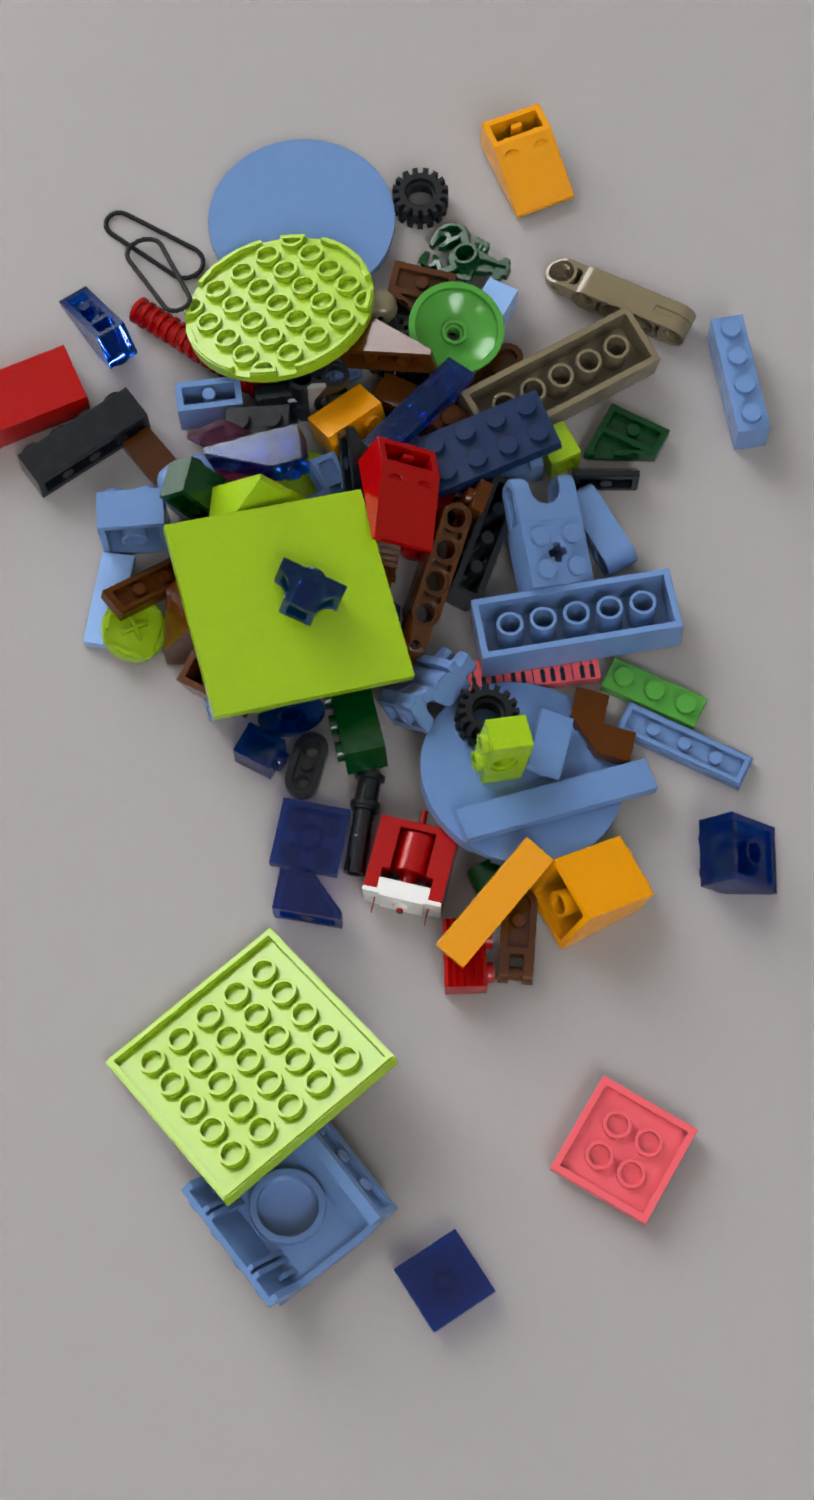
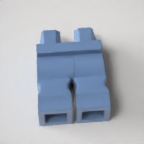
(436, 680)

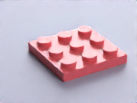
(623, 1150)

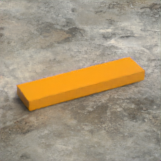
(494, 902)

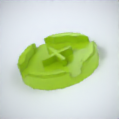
(135, 637)

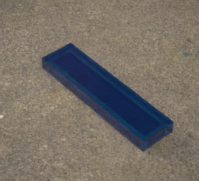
(423, 403)

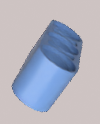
(603, 533)

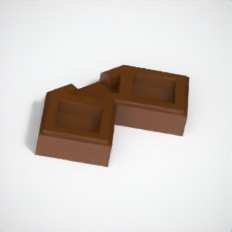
(603, 740)

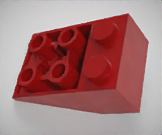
(400, 493)

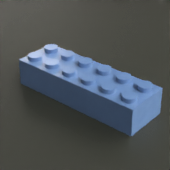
(576, 622)

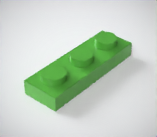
(653, 693)

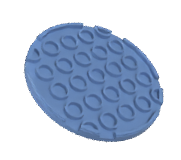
(307, 191)
(452, 783)

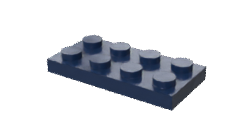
(491, 442)

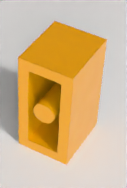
(352, 409)

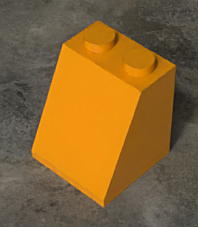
(590, 890)

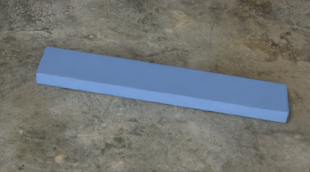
(555, 801)

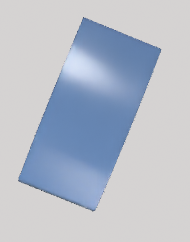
(550, 744)

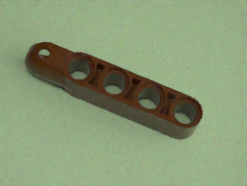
(443, 569)

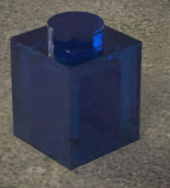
(261, 751)

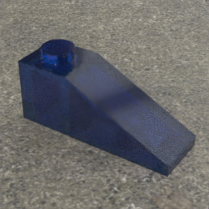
(99, 327)
(273, 453)

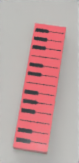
(550, 677)

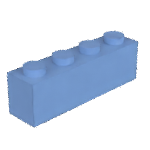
(738, 382)

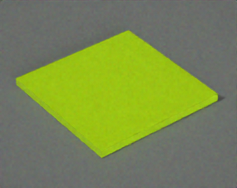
(250, 650)
(250, 1065)

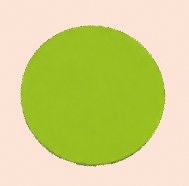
(280, 308)

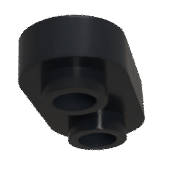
(306, 767)

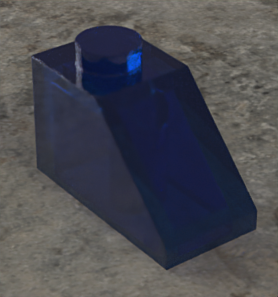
(304, 899)

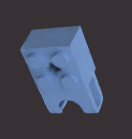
(544, 538)

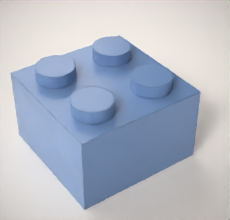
(132, 520)

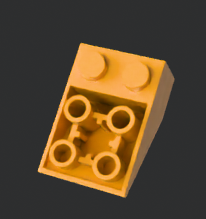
(526, 160)

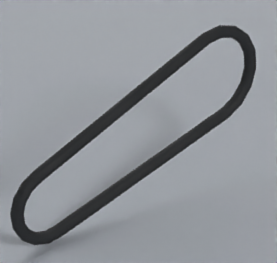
(144, 255)
(148, 285)

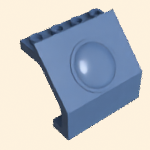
(296, 1216)

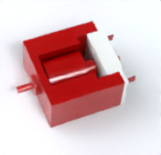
(413, 855)

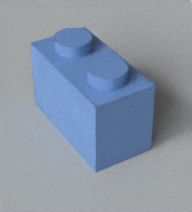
(206, 400)

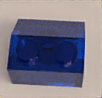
(737, 855)

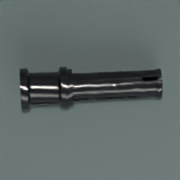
(364, 808)

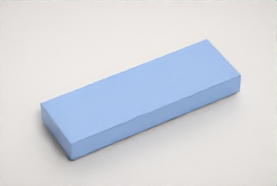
(112, 570)

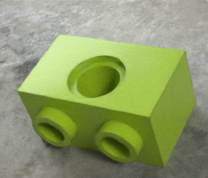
(502, 749)

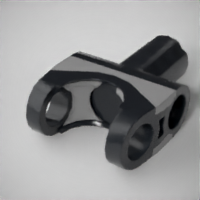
(304, 393)

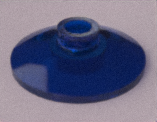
(292, 719)

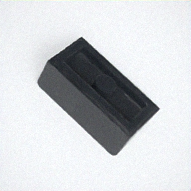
(607, 478)

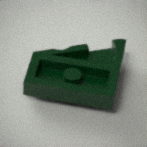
(626, 438)

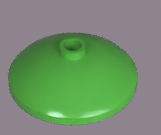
(458, 310)

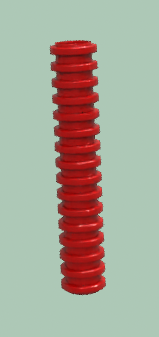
(172, 331)

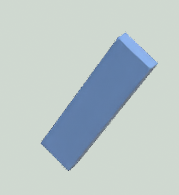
(686, 746)

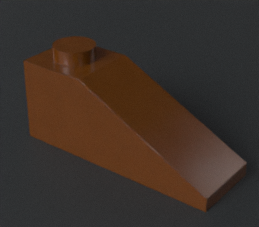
(388, 350)
(394, 390)

